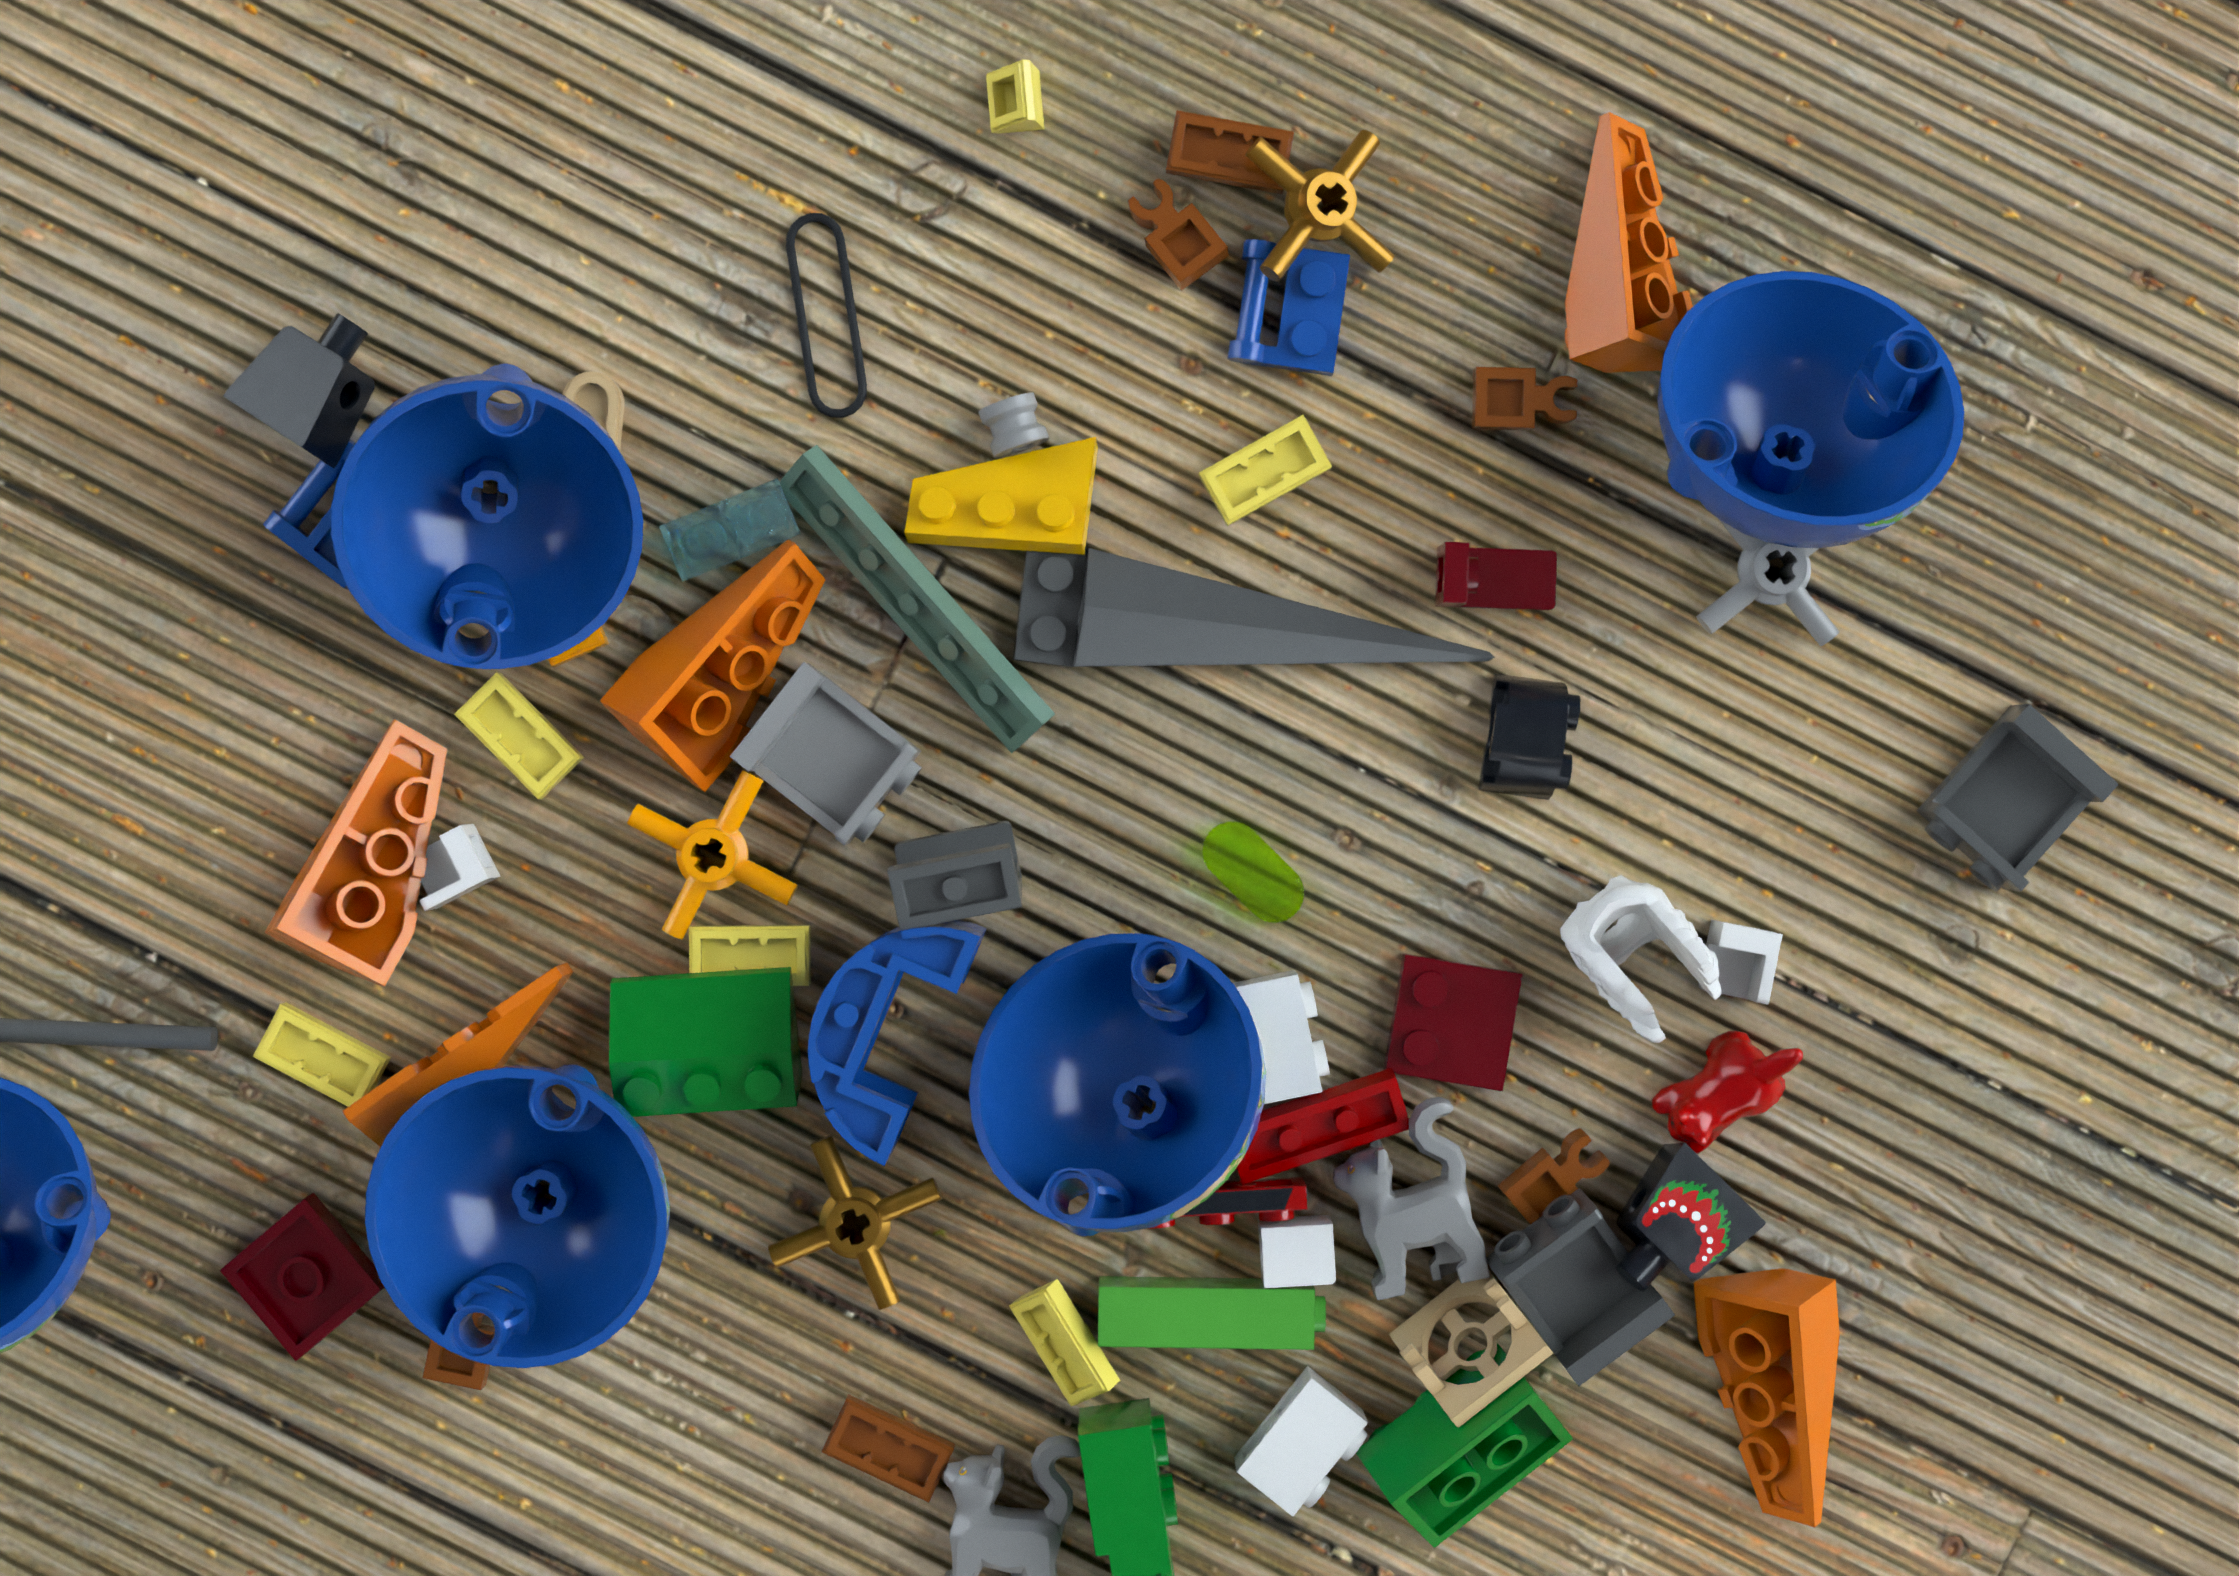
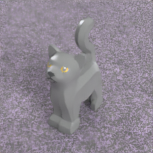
(1419, 1215)
(1002, 1536)

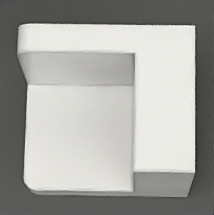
(456, 866)
(1745, 959)
(1297, 1252)

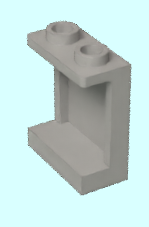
(828, 755)

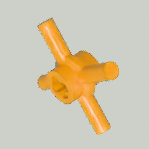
(706, 832)

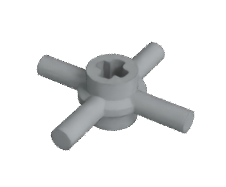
(1755, 586)

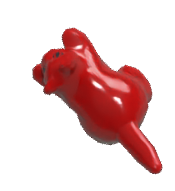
(1731, 1086)

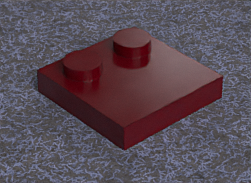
(1453, 1022)
(304, 1276)

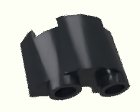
(1528, 737)

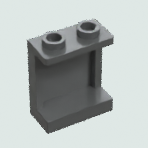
(2013, 797)
(955, 875)
(1570, 1288)

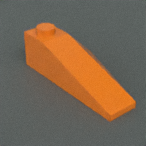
(1621, 276)
(704, 677)
(365, 874)
(470, 1050)
(1778, 1365)

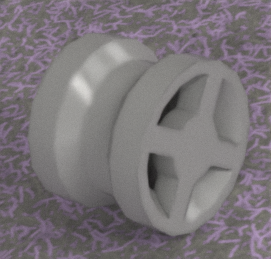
(1013, 425)

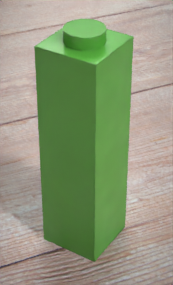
(1207, 1313)

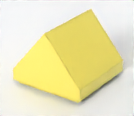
(1015, 98)

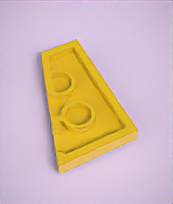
(1009, 503)

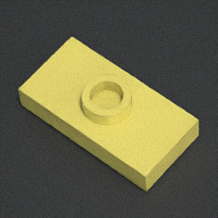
(1265, 470)
(519, 735)
(751, 948)
(320, 1055)
(1064, 1343)

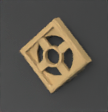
(1466, 1400)

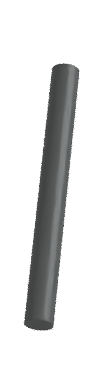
(108, 1034)

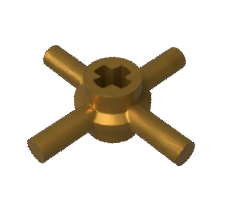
(1305, 193)
(846, 1243)

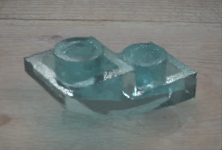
(729, 529)

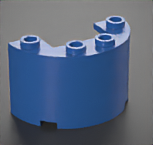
(849, 1017)

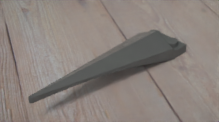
(1140, 614)

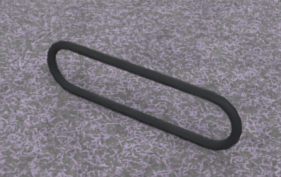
(851, 313)

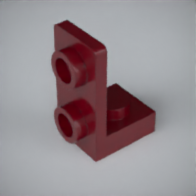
(1495, 577)

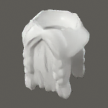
(1642, 917)

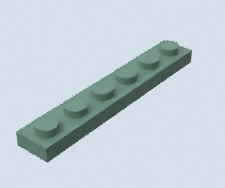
(914, 599)

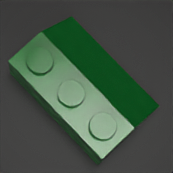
(704, 1042)
(1449, 1473)

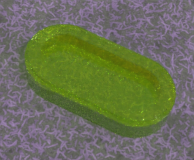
(1253, 871)

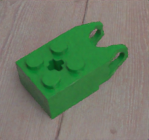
(1124, 1486)

